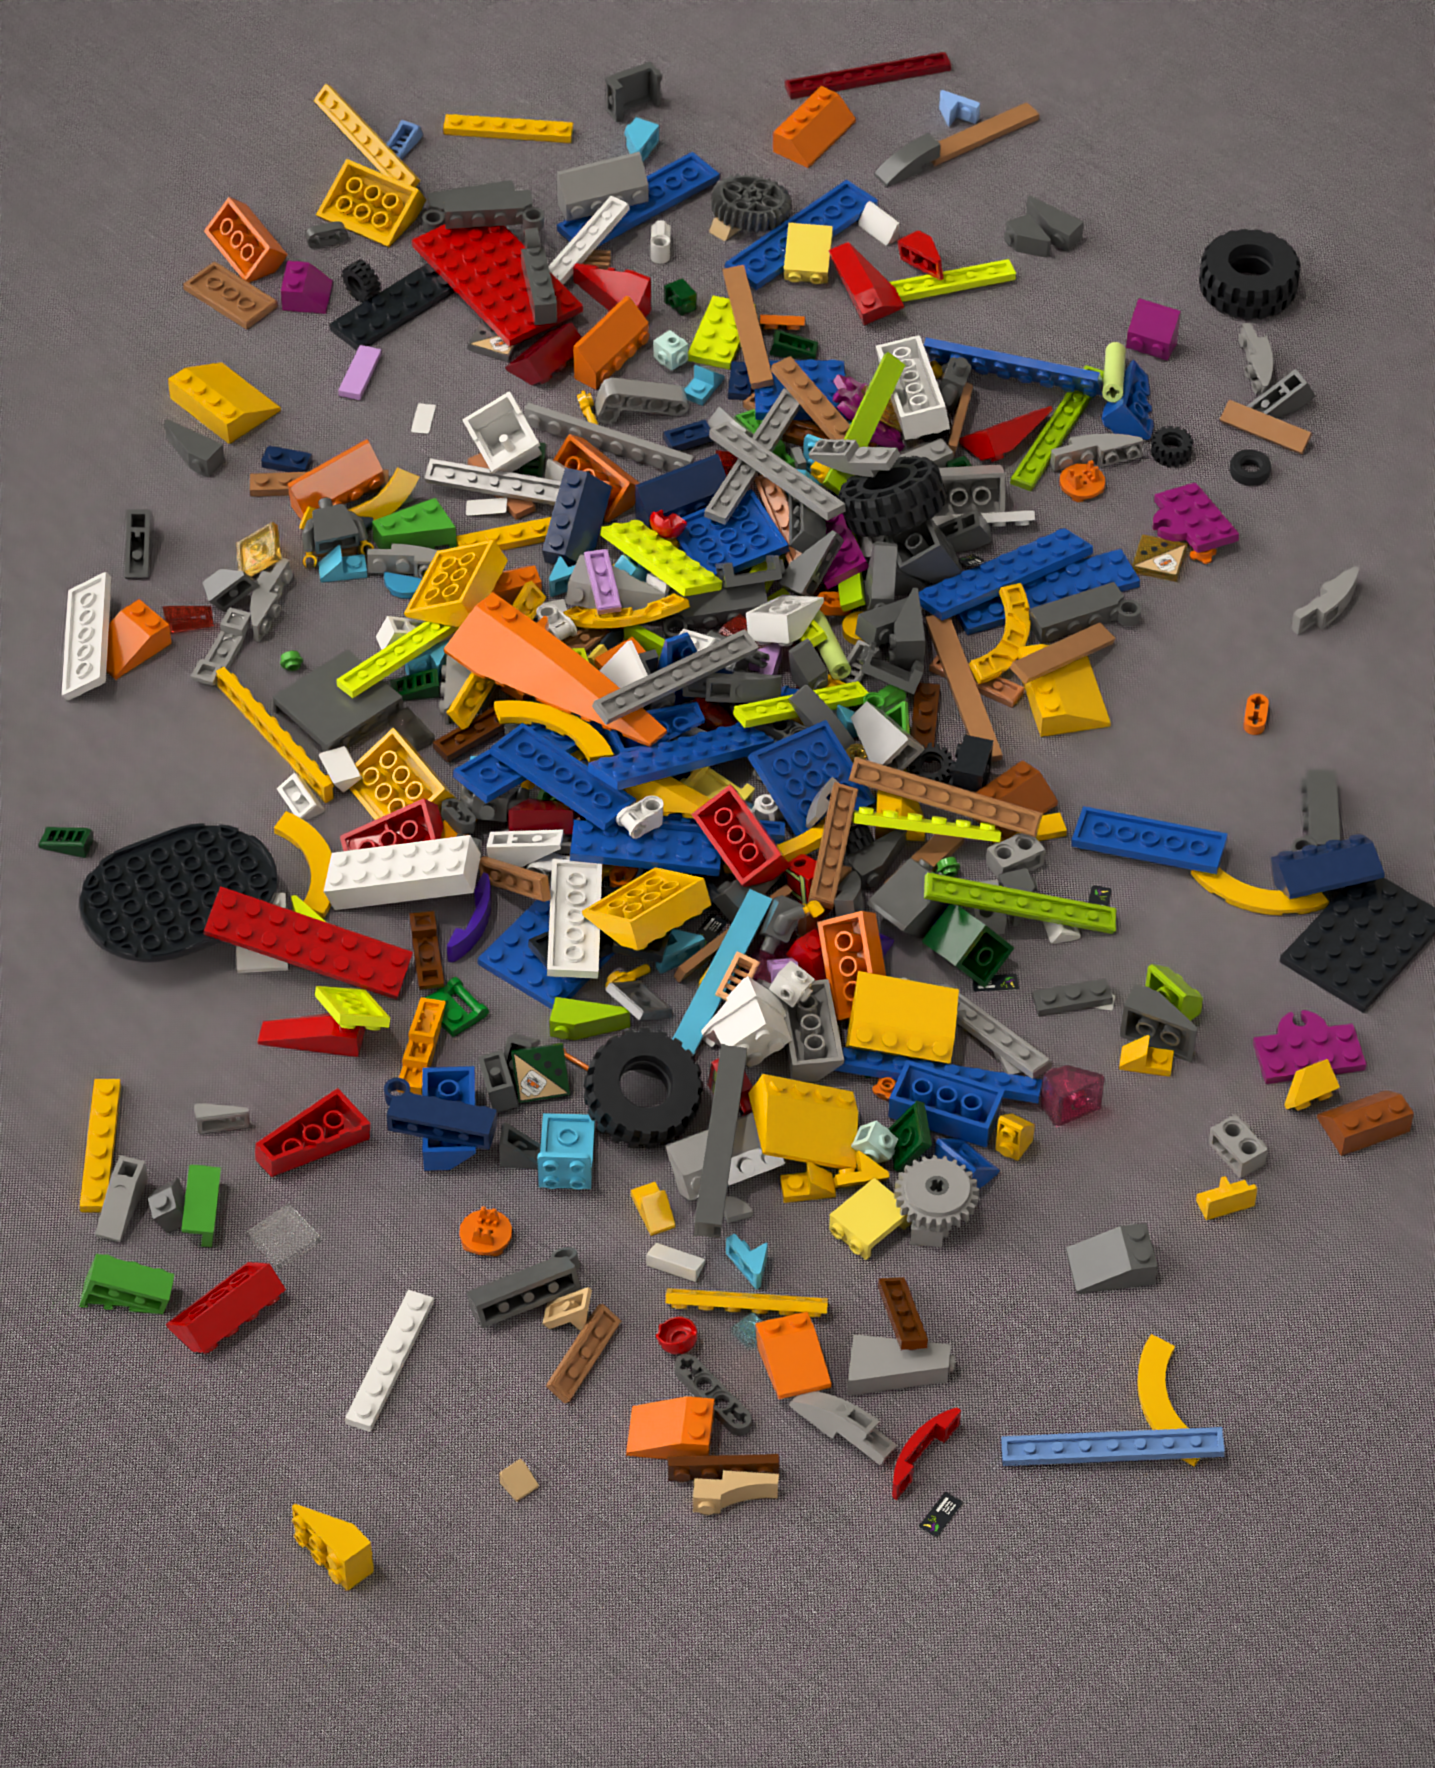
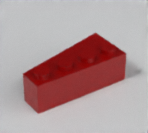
(313, 1134)

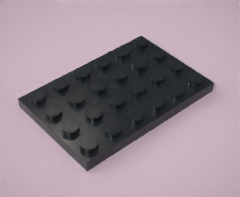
(1362, 941)

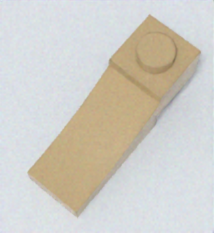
(736, 1486)

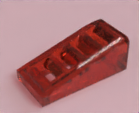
(180, 617)

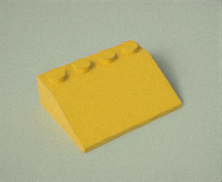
(371, 203)
(221, 399)
(457, 583)
(1065, 698)
(396, 777)
(649, 907)
(903, 1018)
(805, 1121)

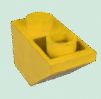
(1311, 1083)
(1013, 1136)

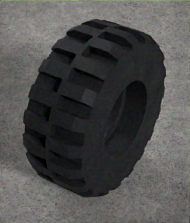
(1243, 294)
(893, 498)
(654, 1054)

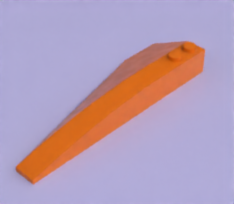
(520, 653)

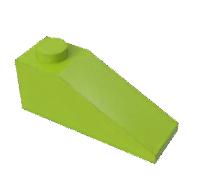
(584, 1019)

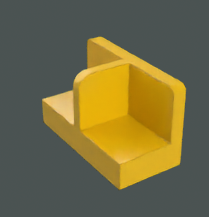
(1226, 1198)

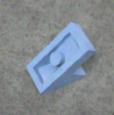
(956, 106)

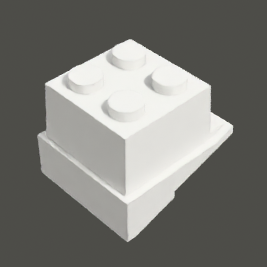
(503, 434)
(750, 1020)

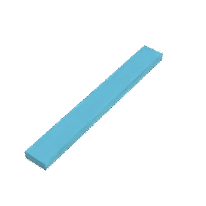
(737, 939)

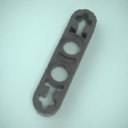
(716, 1392)

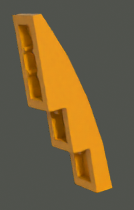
(422, 1042)

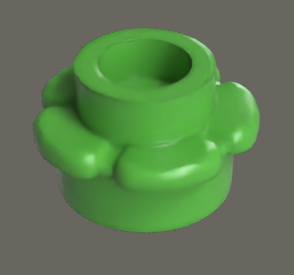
(291, 660)
(948, 866)

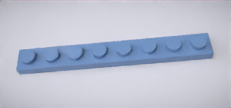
(1112, 1446)

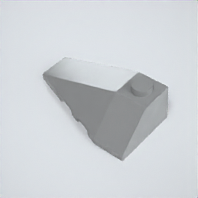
(630, 590)

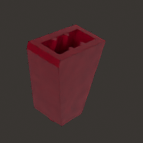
(542, 815)

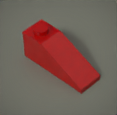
(921, 253)

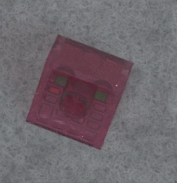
(1071, 1093)

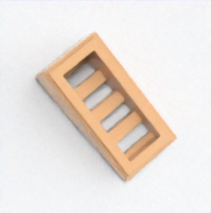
(743, 961)

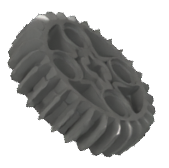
(750, 203)

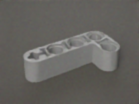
(638, 396)

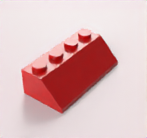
(740, 838)
(227, 1307)

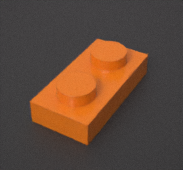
(773, 321)

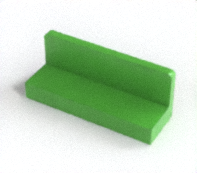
(201, 1202)

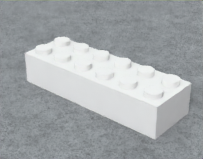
(916, 394)
(402, 872)

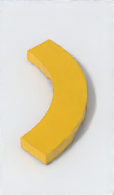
(386, 502)
(653, 611)
(1014, 636)
(584, 735)
(799, 845)
(316, 854)
(1257, 899)
(1153, 1390)

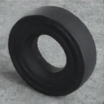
(1246, 477)

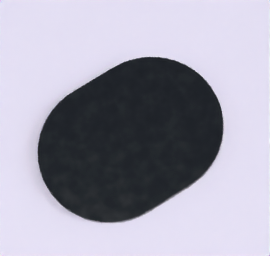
(160, 891)

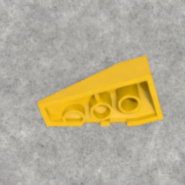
(675, 795)
(903, 806)

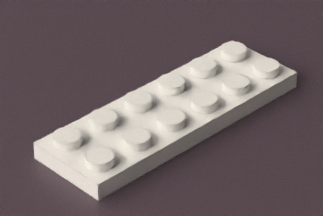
(86, 636)
(572, 937)

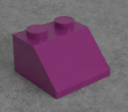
(305, 288)
(1153, 329)

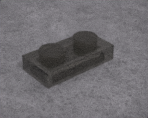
(411, 728)

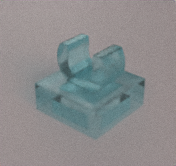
(746, 1331)

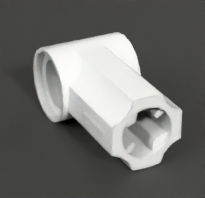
(660, 242)

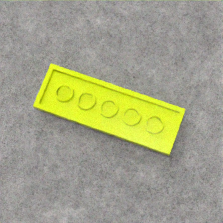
(661, 558)

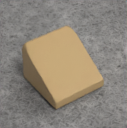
(722, 231)
(518, 1480)

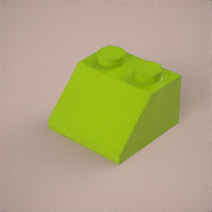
(1175, 990)

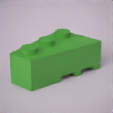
(418, 526)
(126, 1284)

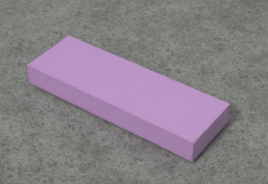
(359, 372)
(602, 581)

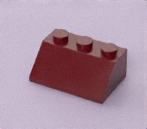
(546, 355)

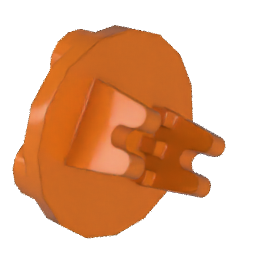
(1082, 481)
(484, 1242)

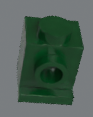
(680, 296)

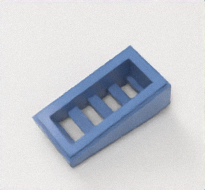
(414, 132)

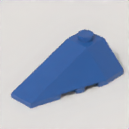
(1131, 412)
(673, 651)
(674, 719)

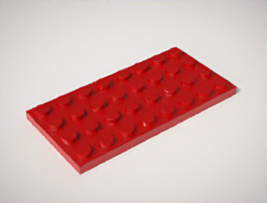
(489, 277)

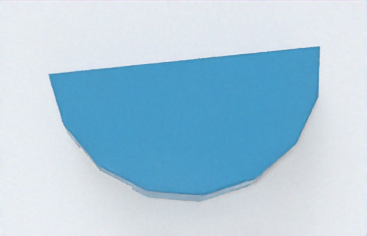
(401, 585)

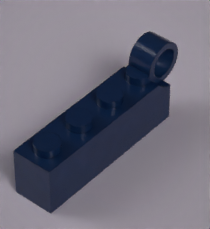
(438, 1117)

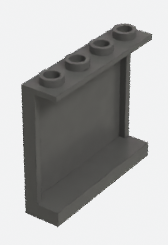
(329, 712)

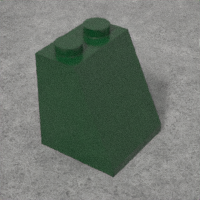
(968, 944)

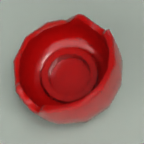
(667, 527)
(677, 1335)

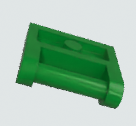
(455, 1017)

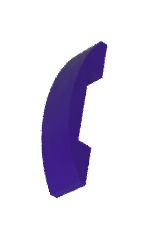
(464, 940)

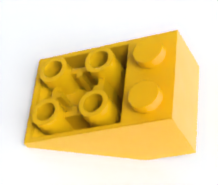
(335, 1545)

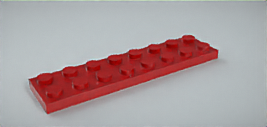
(308, 943)

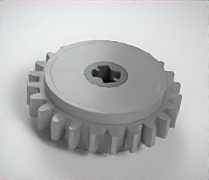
(936, 1193)

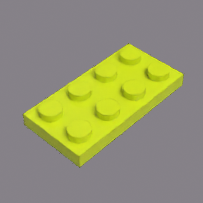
(716, 337)
(352, 1007)

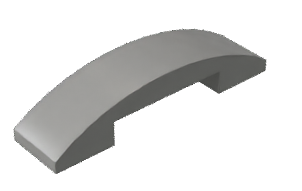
(225, 648)

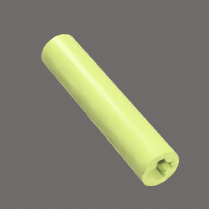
(1114, 372)
(832, 651)

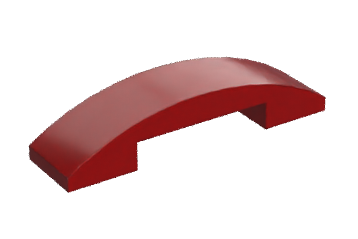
(938, 1427)

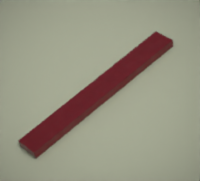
(869, 75)

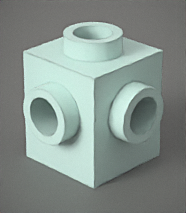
(670, 350)
(875, 1142)

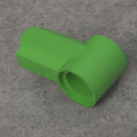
(886, 698)

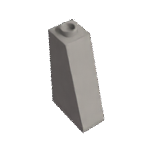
(884, 739)
(881, 1365)

